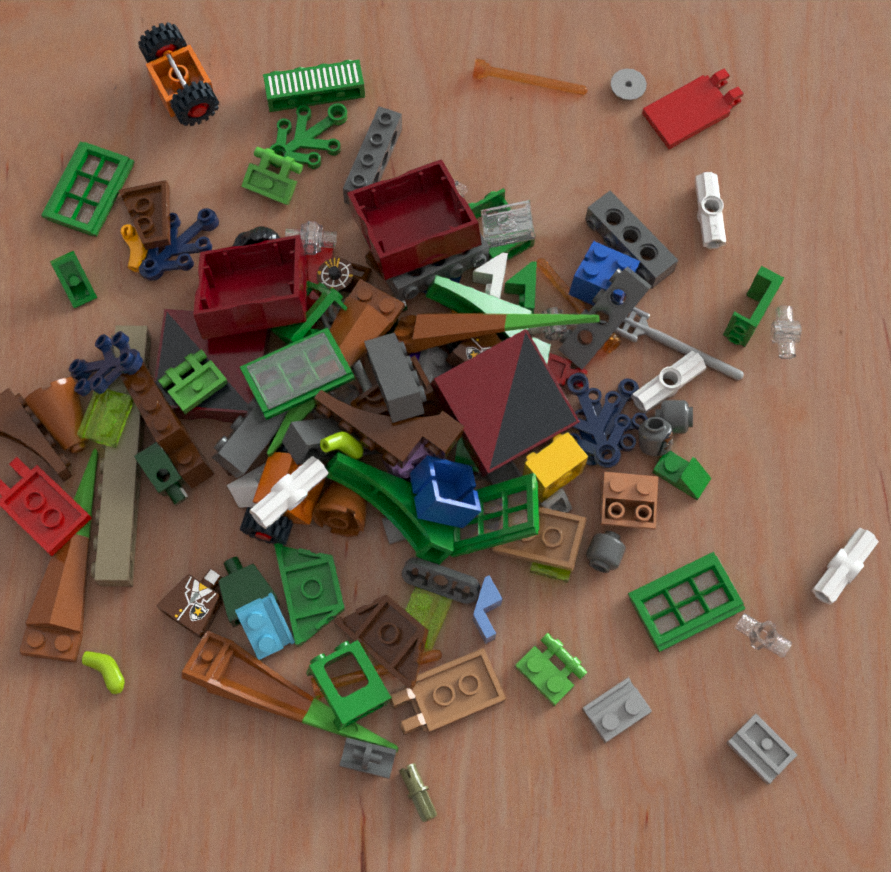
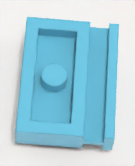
(264, 626)

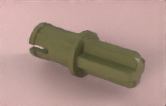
(418, 793)

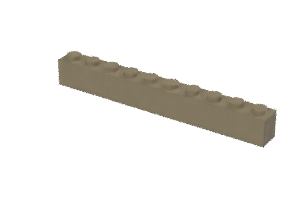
(121, 485)

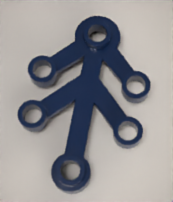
(154, 265)
(127, 362)
(625, 396)
(597, 425)

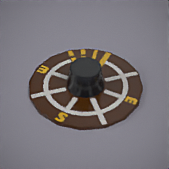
(335, 273)

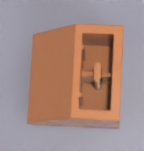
(628, 500)

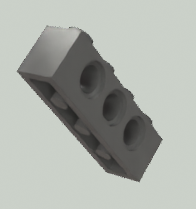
(374, 151)
(630, 227)
(408, 287)
(634, 288)

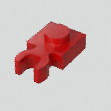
(561, 369)

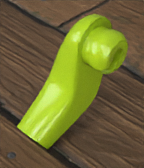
(343, 442)
(108, 668)

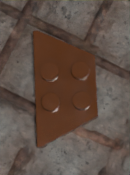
(389, 637)

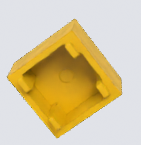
(556, 465)

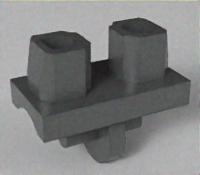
(368, 758)

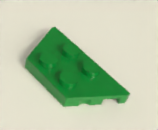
(309, 590)

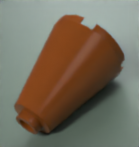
(60, 413)
(341, 510)

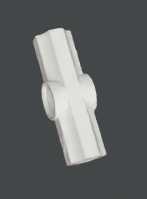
(711, 222)
(680, 373)
(288, 492)
(845, 566)

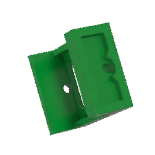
(492, 200)
(761, 290)
(295, 332)
(358, 704)

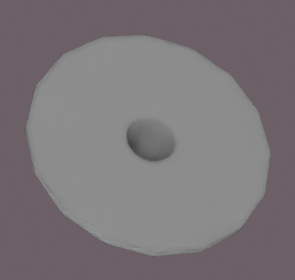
(628, 84)

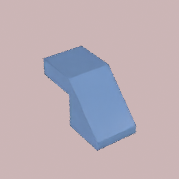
(488, 600)

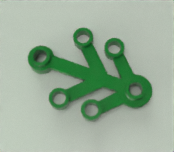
(306, 139)

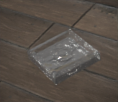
(508, 224)

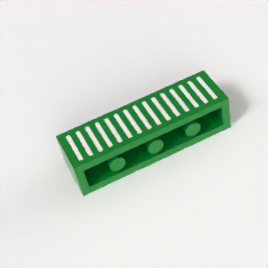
(314, 85)

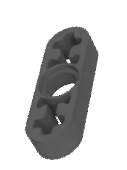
(444, 590)

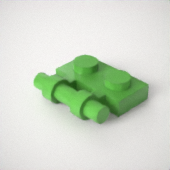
(268, 183)
(195, 387)
(545, 675)

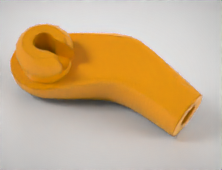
(137, 250)

